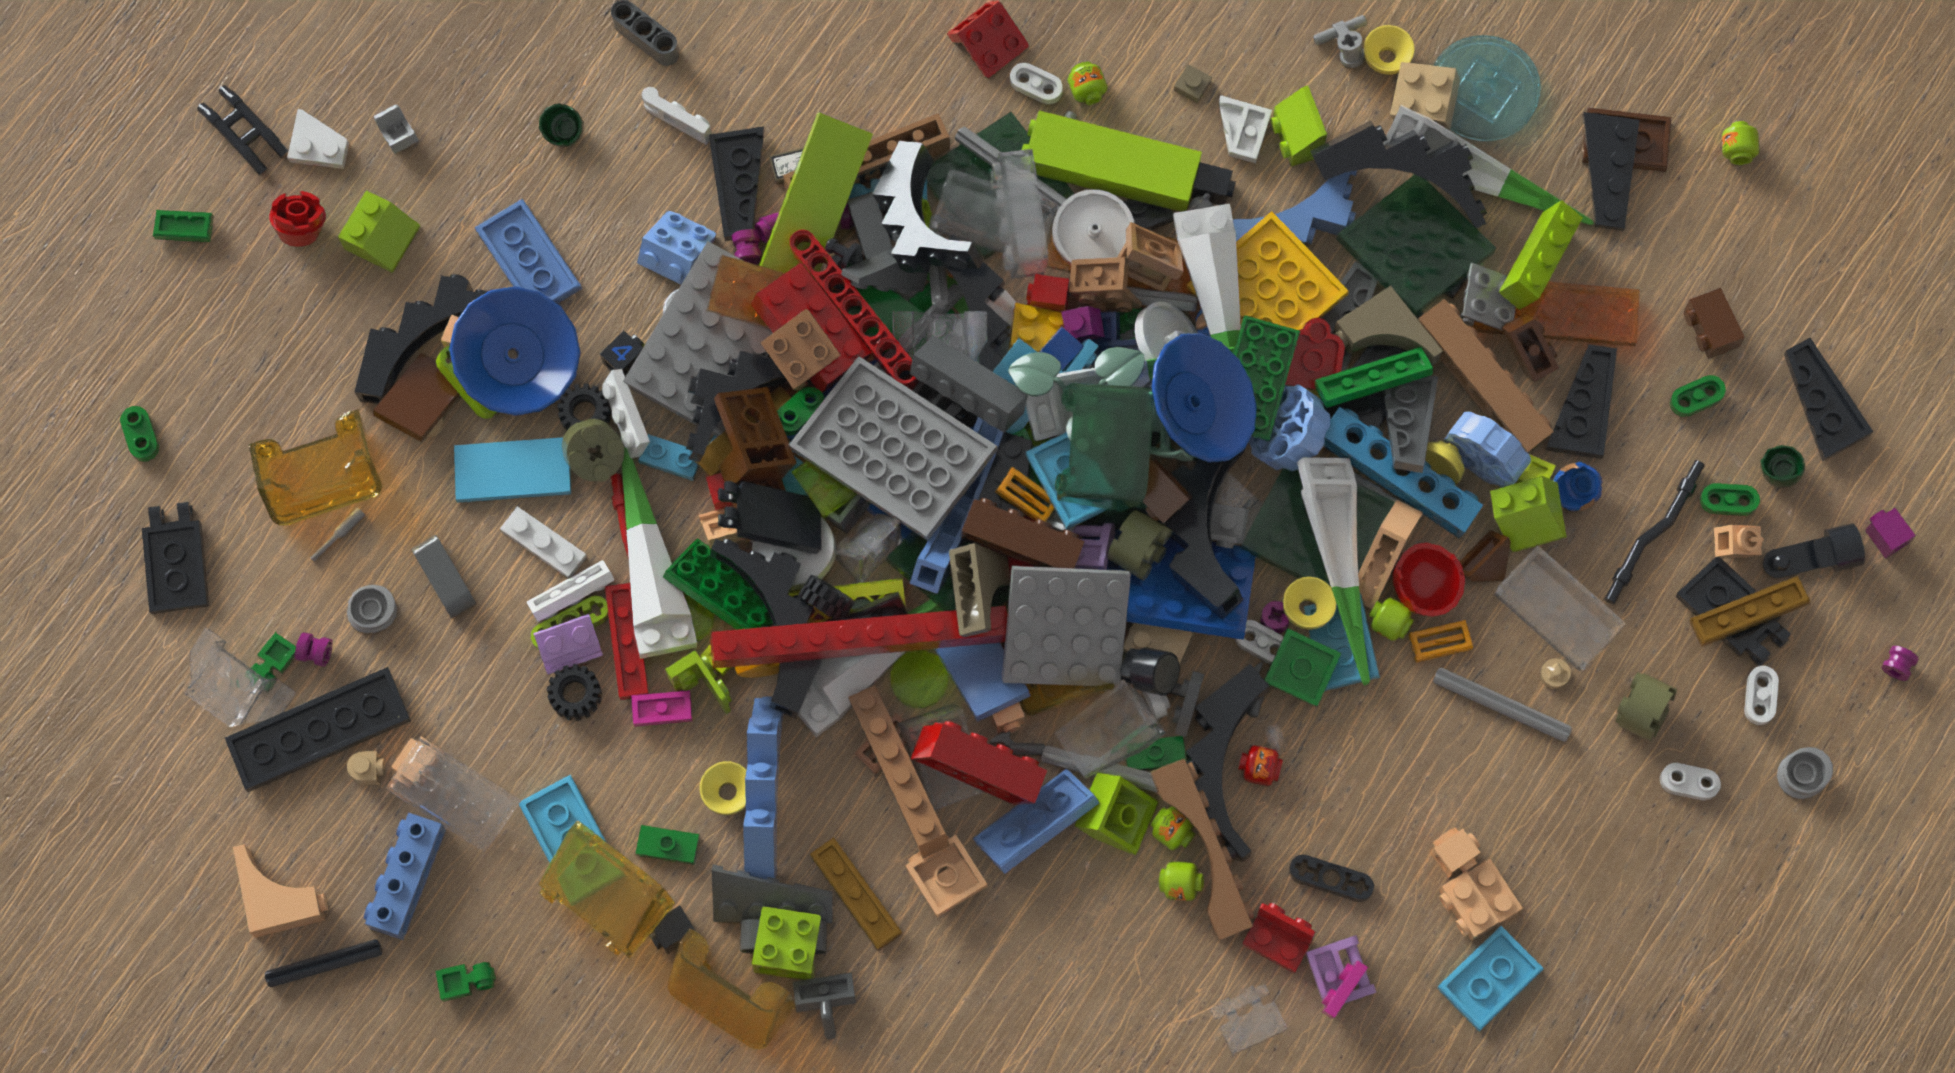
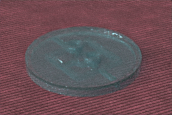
(1495, 88)

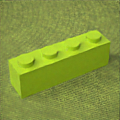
(1540, 255)

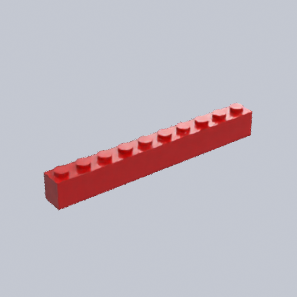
(848, 638)

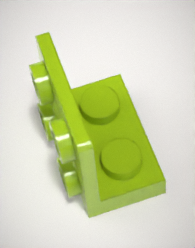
(687, 671)
(786, 943)

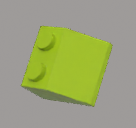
(1298, 126)
(378, 232)
(1529, 512)
(1120, 815)

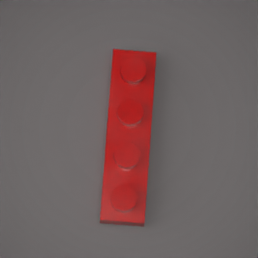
(629, 667)

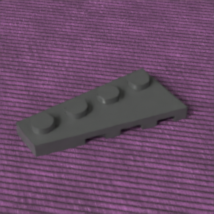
(1361, 288)
(1409, 421)
(743, 897)

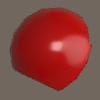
(1428, 579)

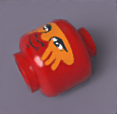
(1260, 765)

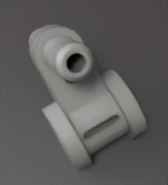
(1348, 40)

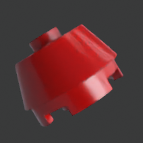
(297, 218)

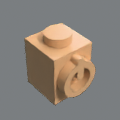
(1738, 541)
(1456, 851)

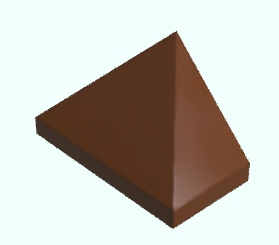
(1487, 558)

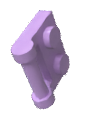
(1095, 552)
(1327, 967)

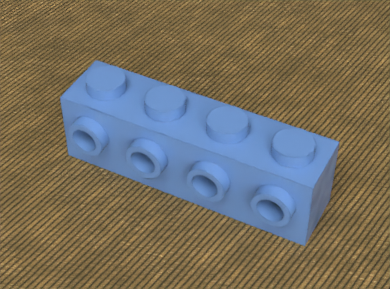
(404, 876)

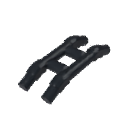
(242, 144)

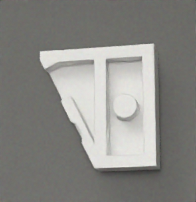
(1243, 127)
(316, 143)

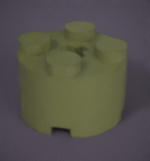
(593, 434)
(1139, 544)
(1645, 706)

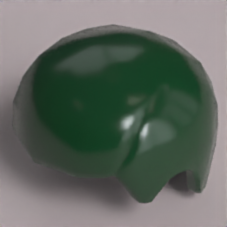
(561, 125)
(1782, 466)

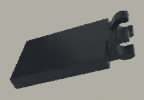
(771, 516)
(174, 561)
(1720, 585)

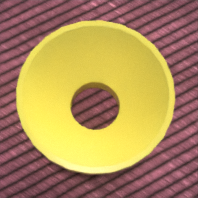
(1392, 39)
(1445, 460)
(1311, 590)
(718, 776)

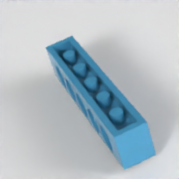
(1404, 487)

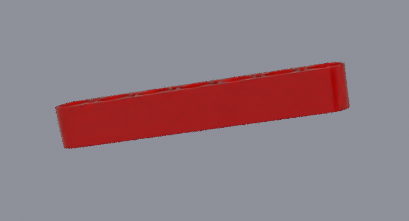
(851, 297)

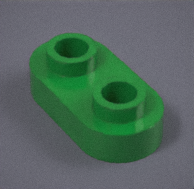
(1696, 397)
(799, 409)
(139, 431)
(1729, 499)

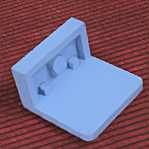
(673, 246)

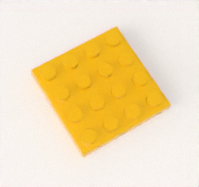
(1282, 277)

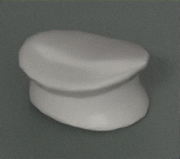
(371, 609)
(1804, 772)

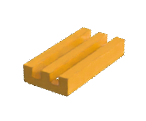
(1018, 503)
(1417, 647)

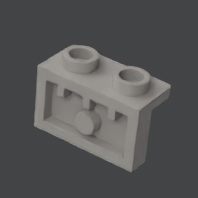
(1228, 525)

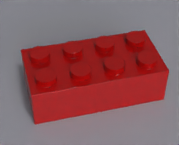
(795, 293)
(979, 763)

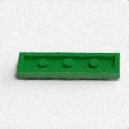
(1373, 377)

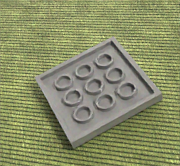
(1065, 626)

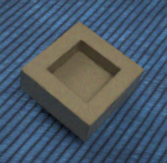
(1192, 83)

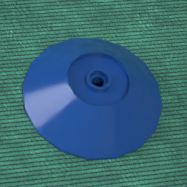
(518, 322)
(1204, 397)

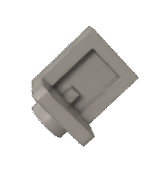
(395, 129)

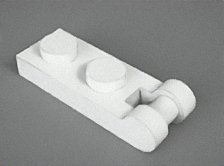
(676, 115)

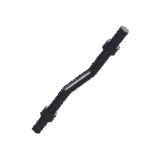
(1623, 575)

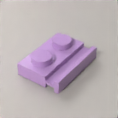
(568, 644)

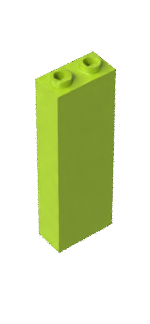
(1113, 161)
(817, 189)

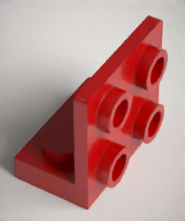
(990, 37)
(1279, 937)

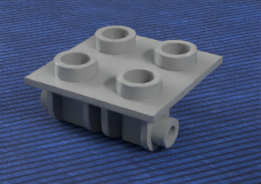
(1483, 300)

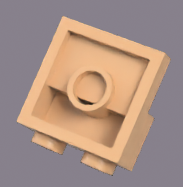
(946, 876)
(1479, 900)

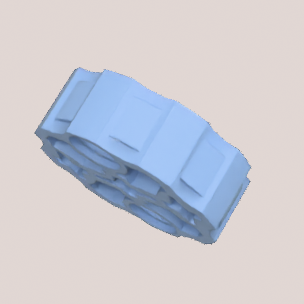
(1296, 431)
(1488, 449)

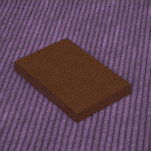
(1652, 139)
(417, 399)

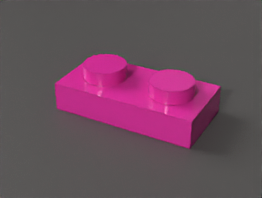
(662, 708)
(1335, 999)

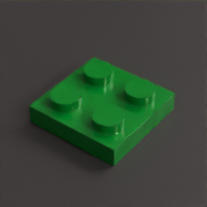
(1302, 667)

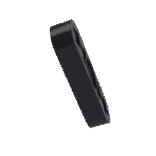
(1312, 864)

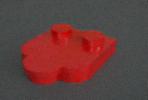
(1315, 354)

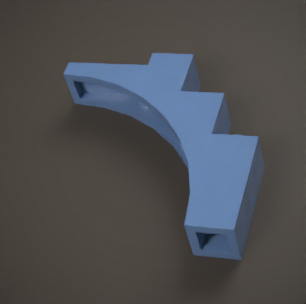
(1324, 210)
(934, 561)
(762, 789)

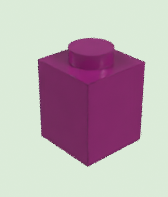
(1083, 323)
(1889, 532)

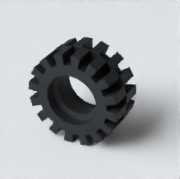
(580, 395)
(826, 598)
(568, 676)

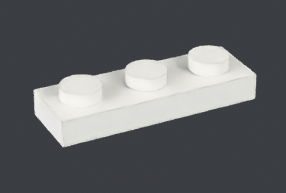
(625, 413)
(543, 542)
(570, 591)

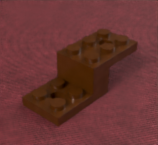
(759, 448)

